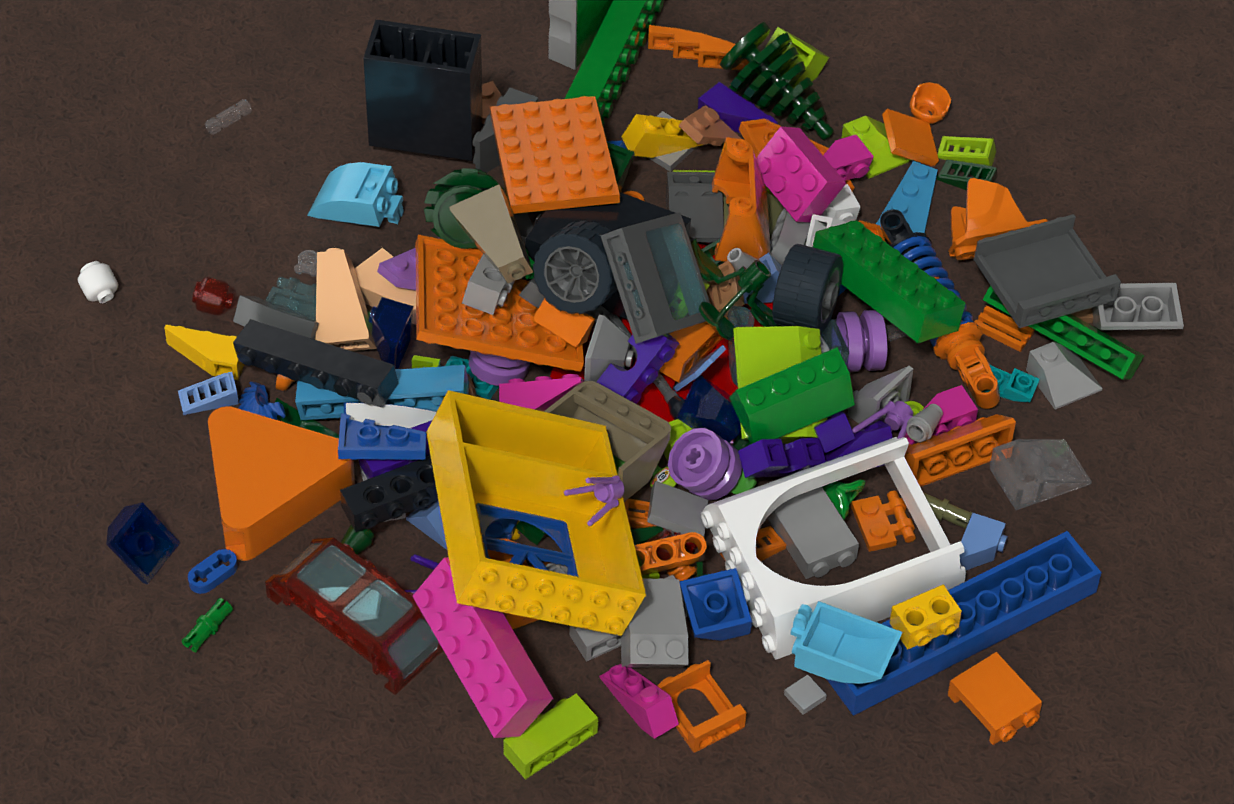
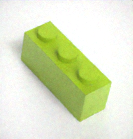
(551, 736)

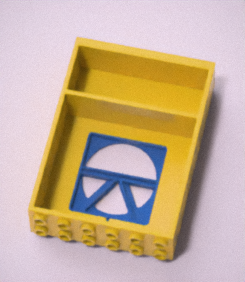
(515, 465)

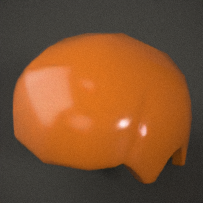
(932, 98)

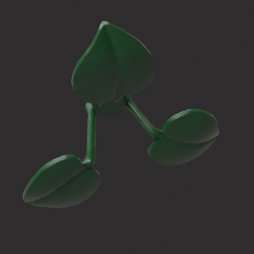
(750, 280)

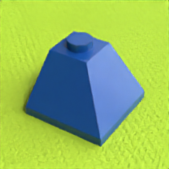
(716, 606)

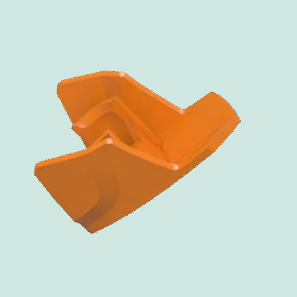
(987, 214)

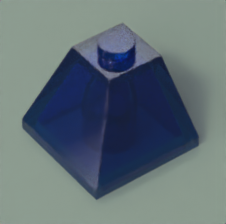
(391, 329)
(711, 409)
(140, 541)

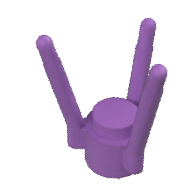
(896, 416)
(605, 490)

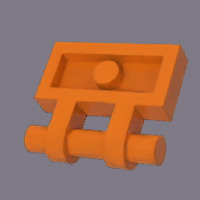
(874, 523)

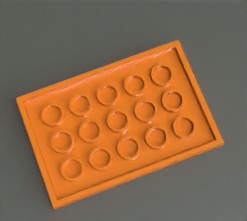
(554, 155)

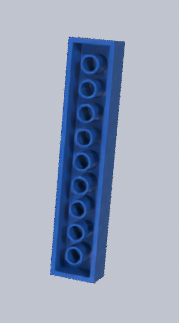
(992, 610)

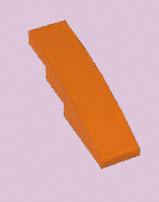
(691, 45)

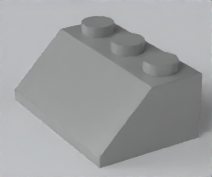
(1141, 308)

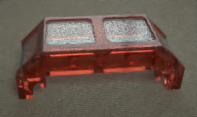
(359, 609)

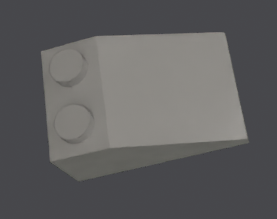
(658, 629)

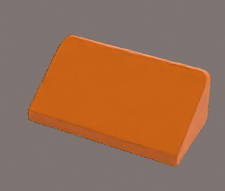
(570, 327)

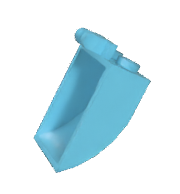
(359, 195)
(841, 644)

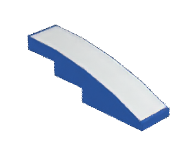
(389, 414)

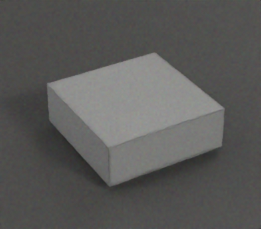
(805, 694)

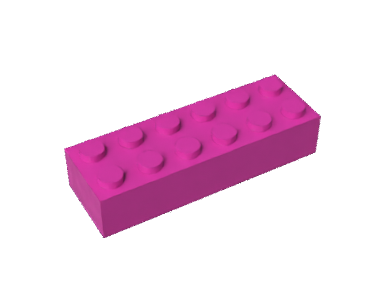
(484, 656)

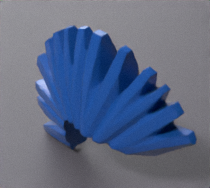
(256, 401)

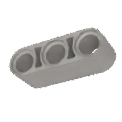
(786, 234)

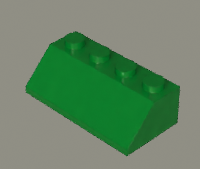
(794, 397)

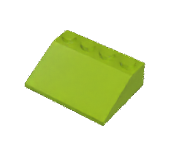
(771, 350)

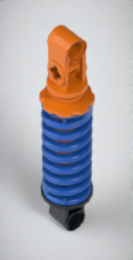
(960, 348)

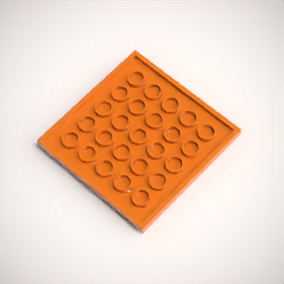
(508, 333)

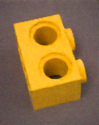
(923, 612)

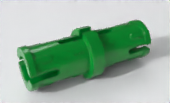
(207, 625)

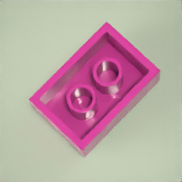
(798, 174)

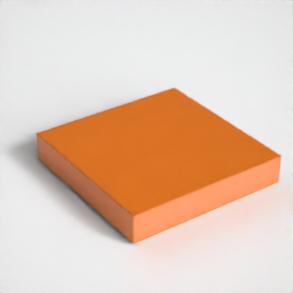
(910, 137)

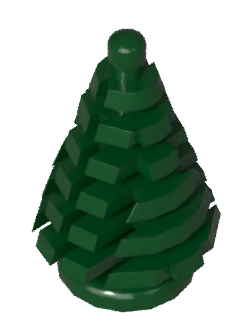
(766, 70)
(449, 191)

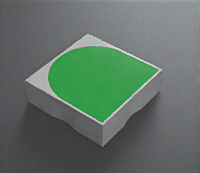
(574, 28)

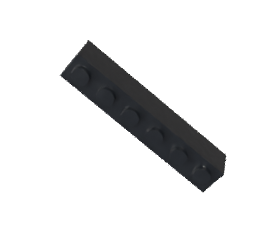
(316, 363)

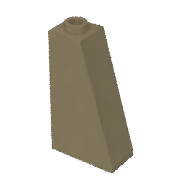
(494, 231)

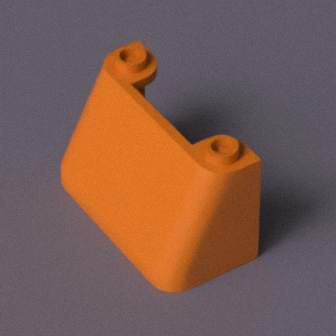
(746, 194)

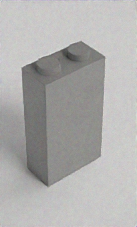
(814, 533)

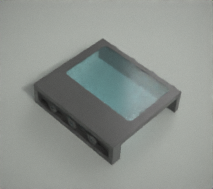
(656, 276)

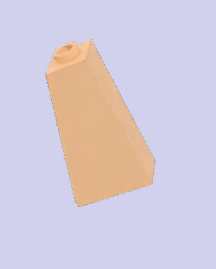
(375, 286)
(340, 303)

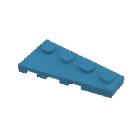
(914, 196)

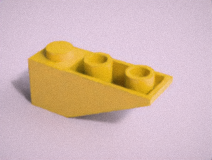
(656, 136)
(206, 349)

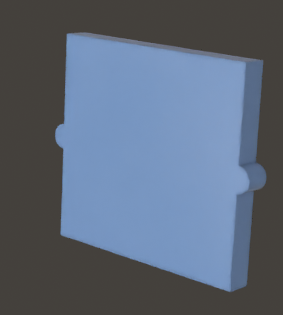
(700, 368)

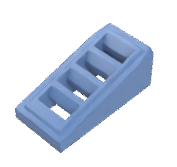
(220, 399)

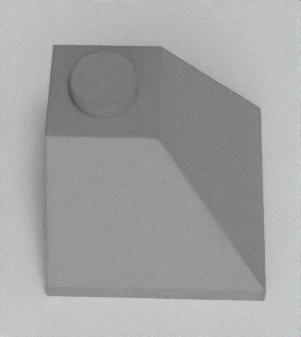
(606, 347)
(1061, 374)
(879, 392)

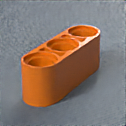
(676, 549)

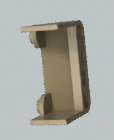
(632, 431)

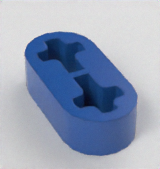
(212, 571)

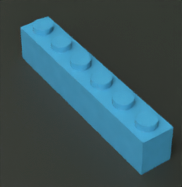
(416, 388)

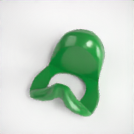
(843, 494)

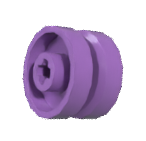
(864, 339)
(497, 369)
(704, 464)

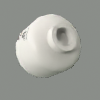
(97, 282)

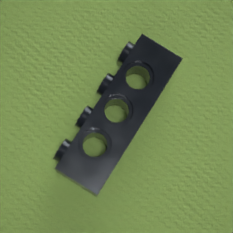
(389, 494)

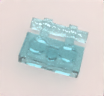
(289, 298)

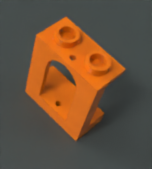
(726, 723)

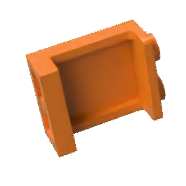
(996, 697)

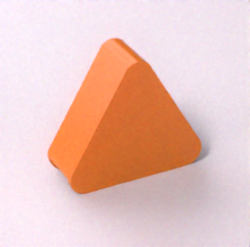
(271, 477)

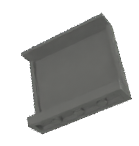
(1044, 272)

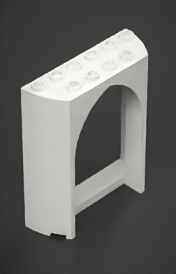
(776, 599)

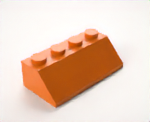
(958, 448)

